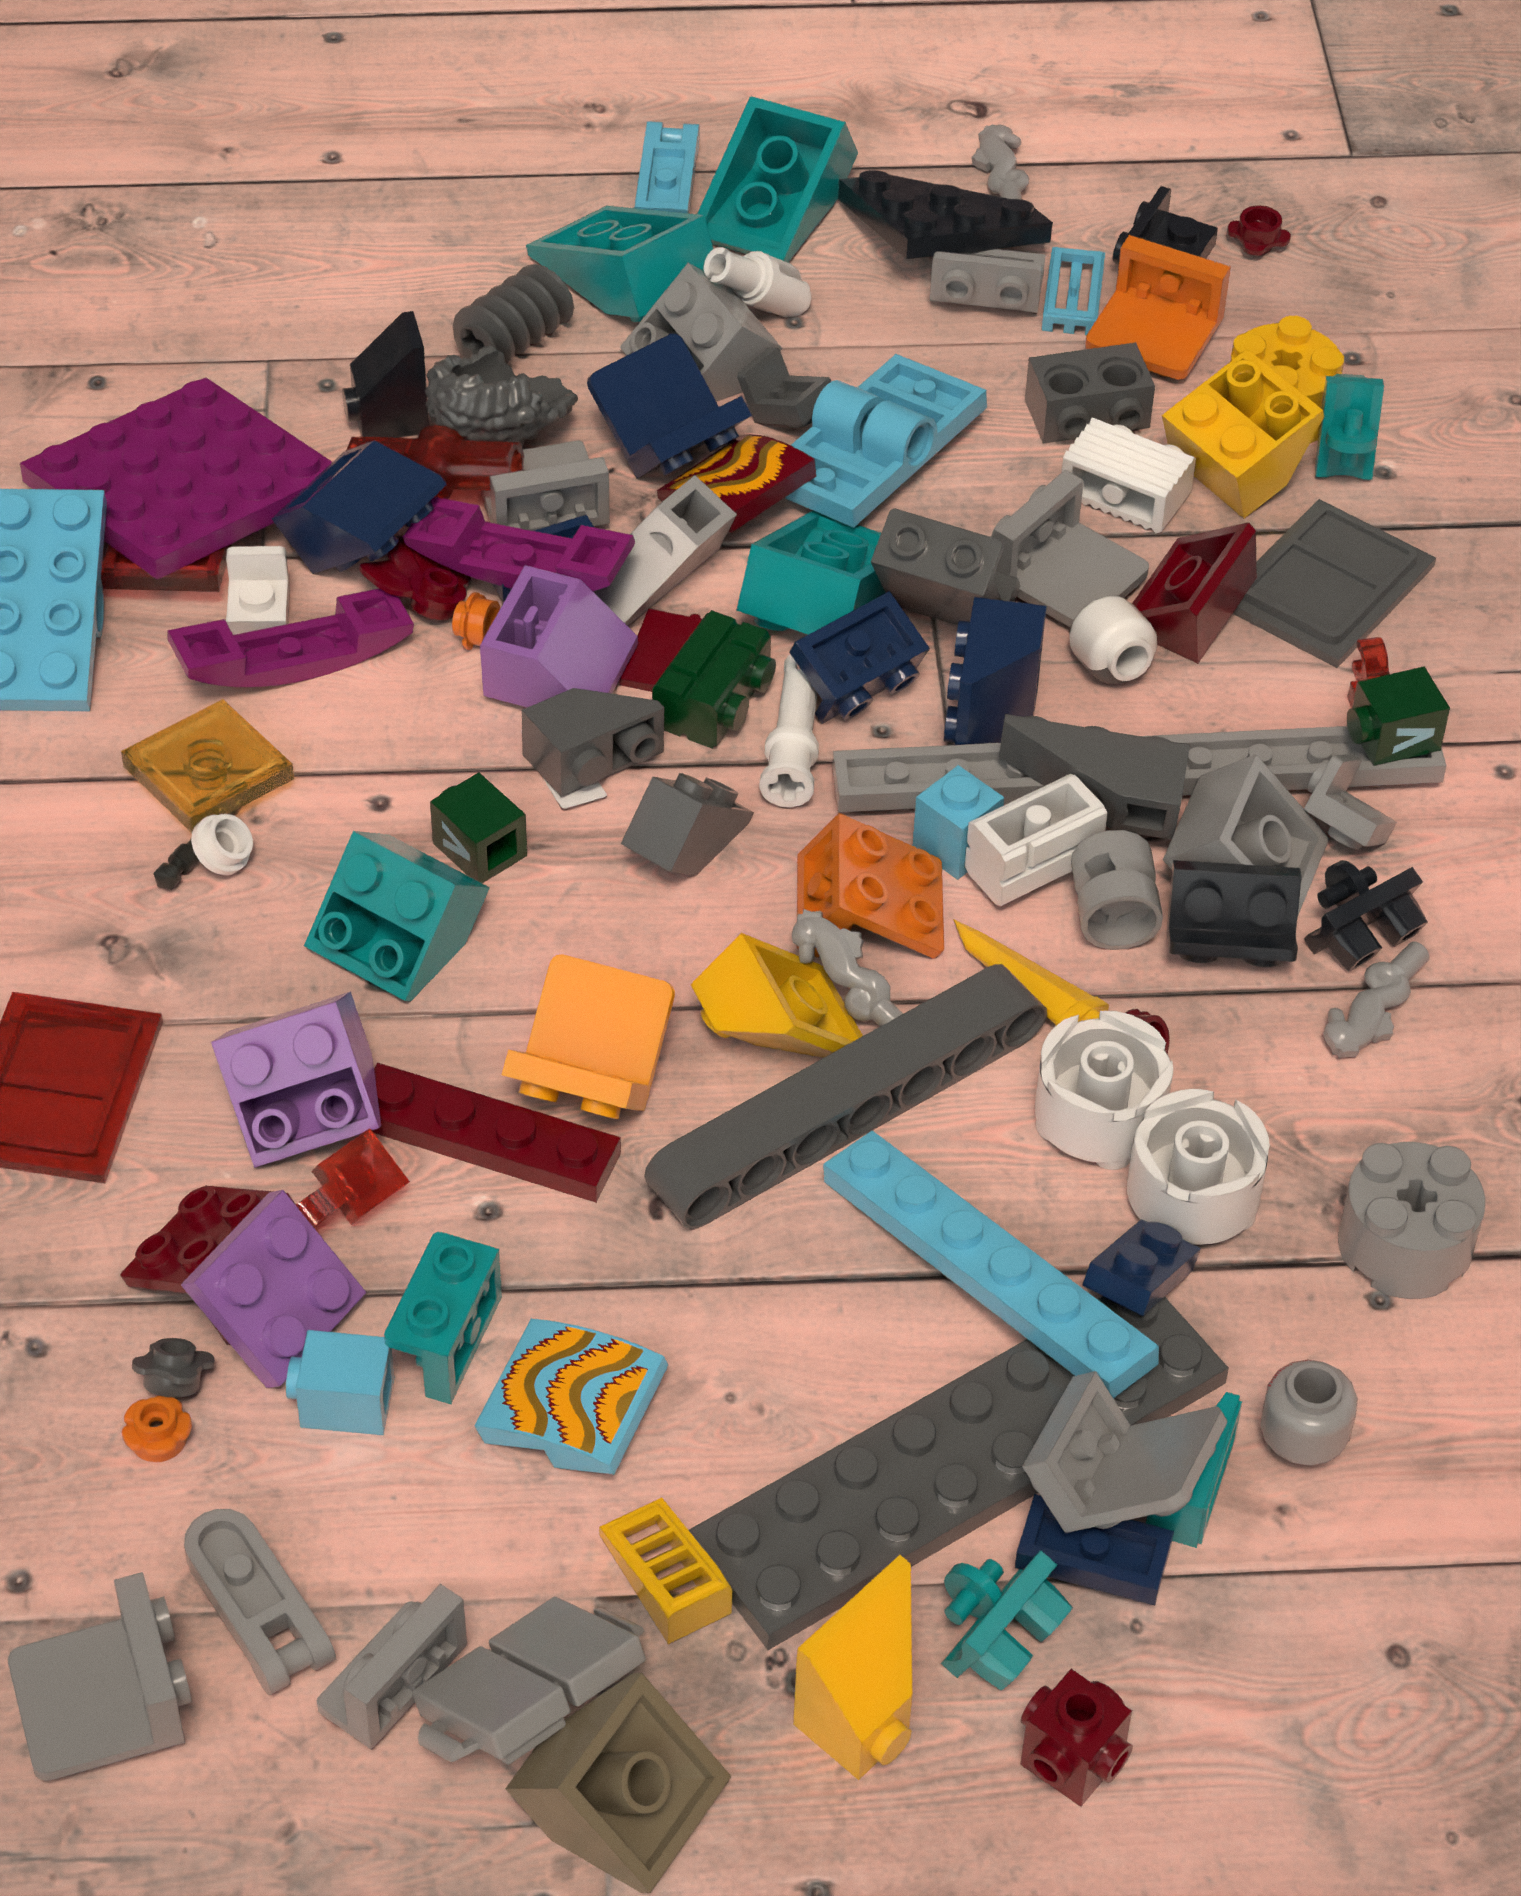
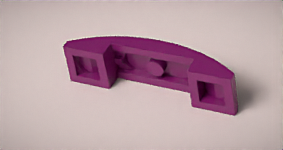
(497, 553)
(296, 651)

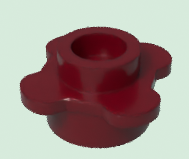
(1259, 230)

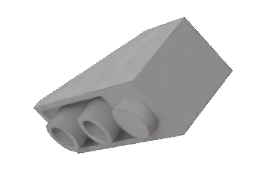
(668, 548)

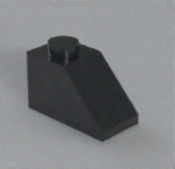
(389, 383)

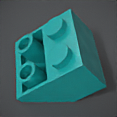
(394, 914)

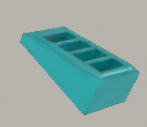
(1192, 1520)

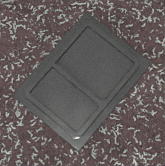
(1331, 582)

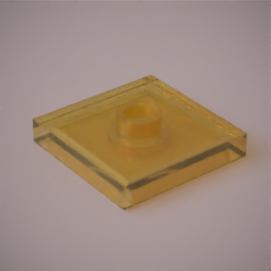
(207, 764)

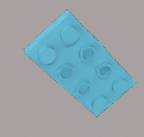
(880, 435)
(50, 597)

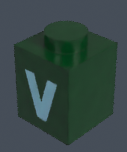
(1398, 716)
(478, 828)

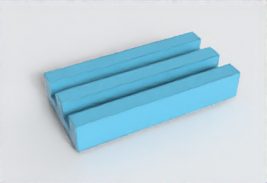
(1071, 316)

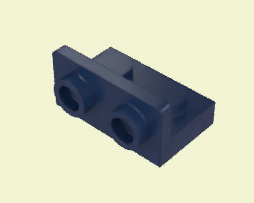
(860, 657)

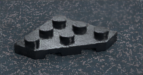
(934, 218)

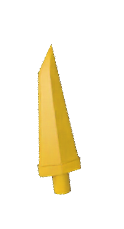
(1055, 993)

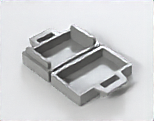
(523, 1686)

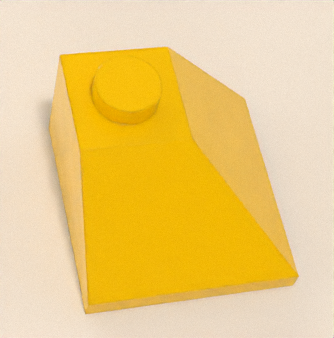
(773, 1000)
(858, 1675)

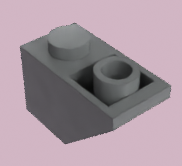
(590, 736)
(685, 822)

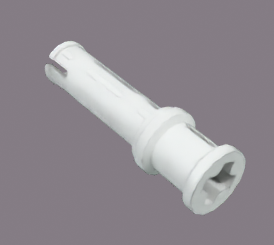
(792, 744)

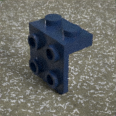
(662, 407)

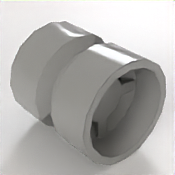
(1116, 890)

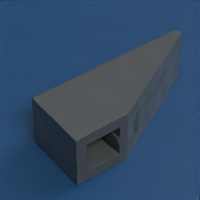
(1130, 774)

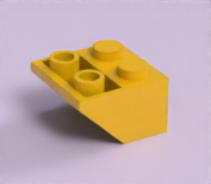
(1244, 431)

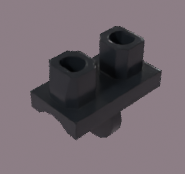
(1346, 927)

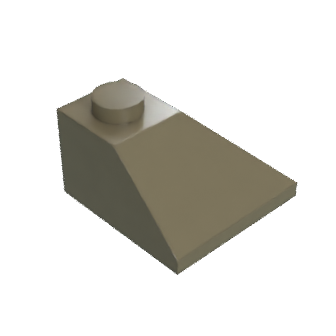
(621, 1783)

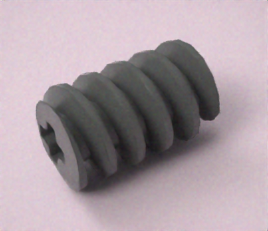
(514, 313)

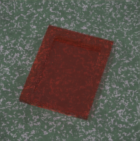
(69, 1083)

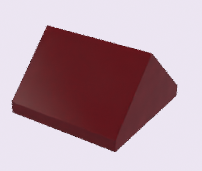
(1199, 588)

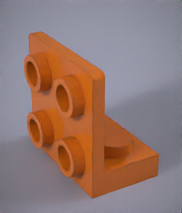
(874, 883)

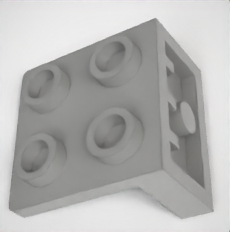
(552, 488)

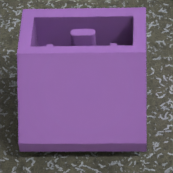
(551, 640)
(300, 1079)

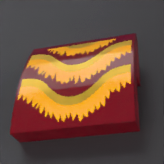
(749, 475)

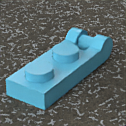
(667, 167)

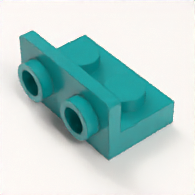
(447, 1311)

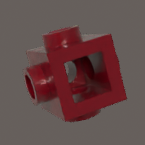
(1076, 1736)

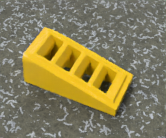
(688, 1610)

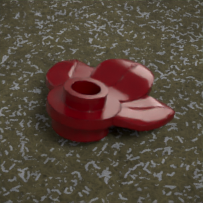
(431, 586)

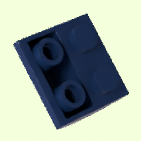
(357, 507)
(998, 669)

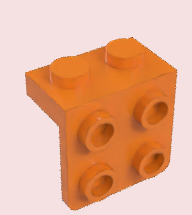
(1163, 304)

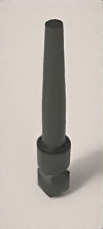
(180, 862)

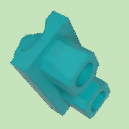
(1349, 426)
(987, 1644)

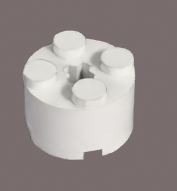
(1098, 1085)
(1198, 1166)

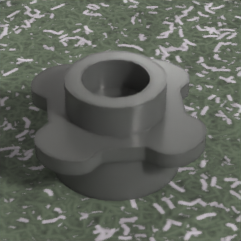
(172, 1367)

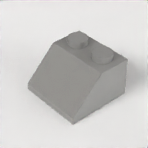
(1250, 820)

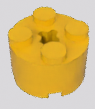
(1295, 353)

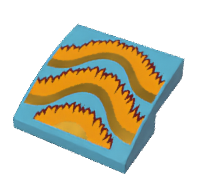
(572, 1395)

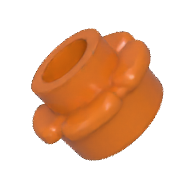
(474, 618)
(157, 1442)

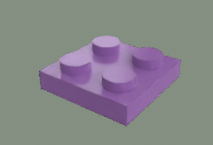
(272, 1286)

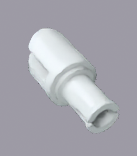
(760, 281)

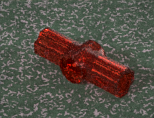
(458, 461)

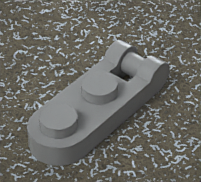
(254, 1597)

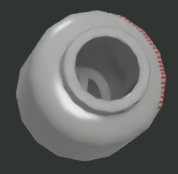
(1309, 1412)

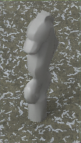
(997, 156)
(839, 954)
(1367, 1014)

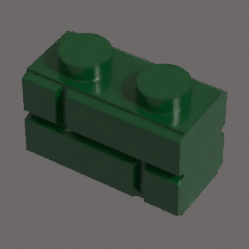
(714, 678)

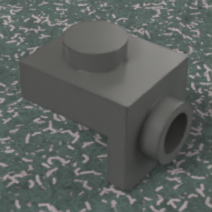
(775, 394)

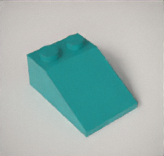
(776, 179)
(624, 255)
(809, 574)

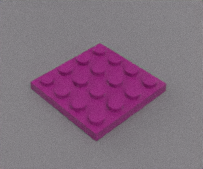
(181, 474)

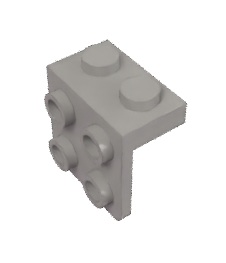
(1060, 558)
(1105, 1471)
(101, 1688)

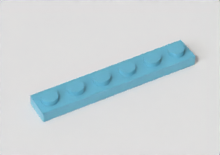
(990, 1264)

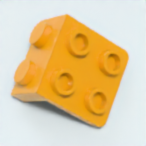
(594, 1036)

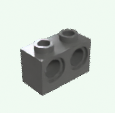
(1088, 384)

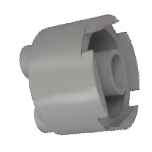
(1411, 1217)

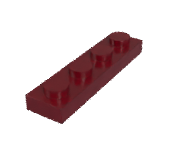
(494, 1133)

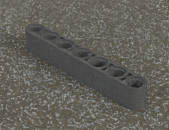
(844, 1096)

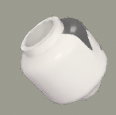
(1113, 640)

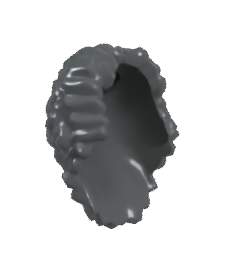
(489, 402)

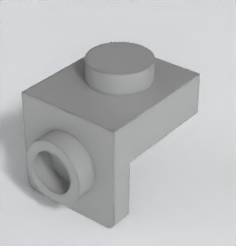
(1349, 818)

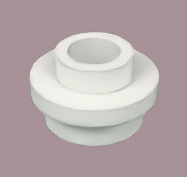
(222, 843)

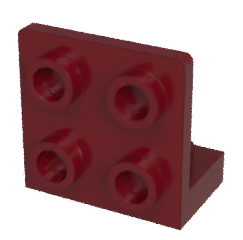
(189, 1237)

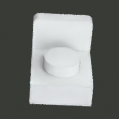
(257, 588)

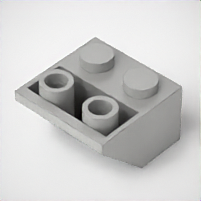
(713, 325)

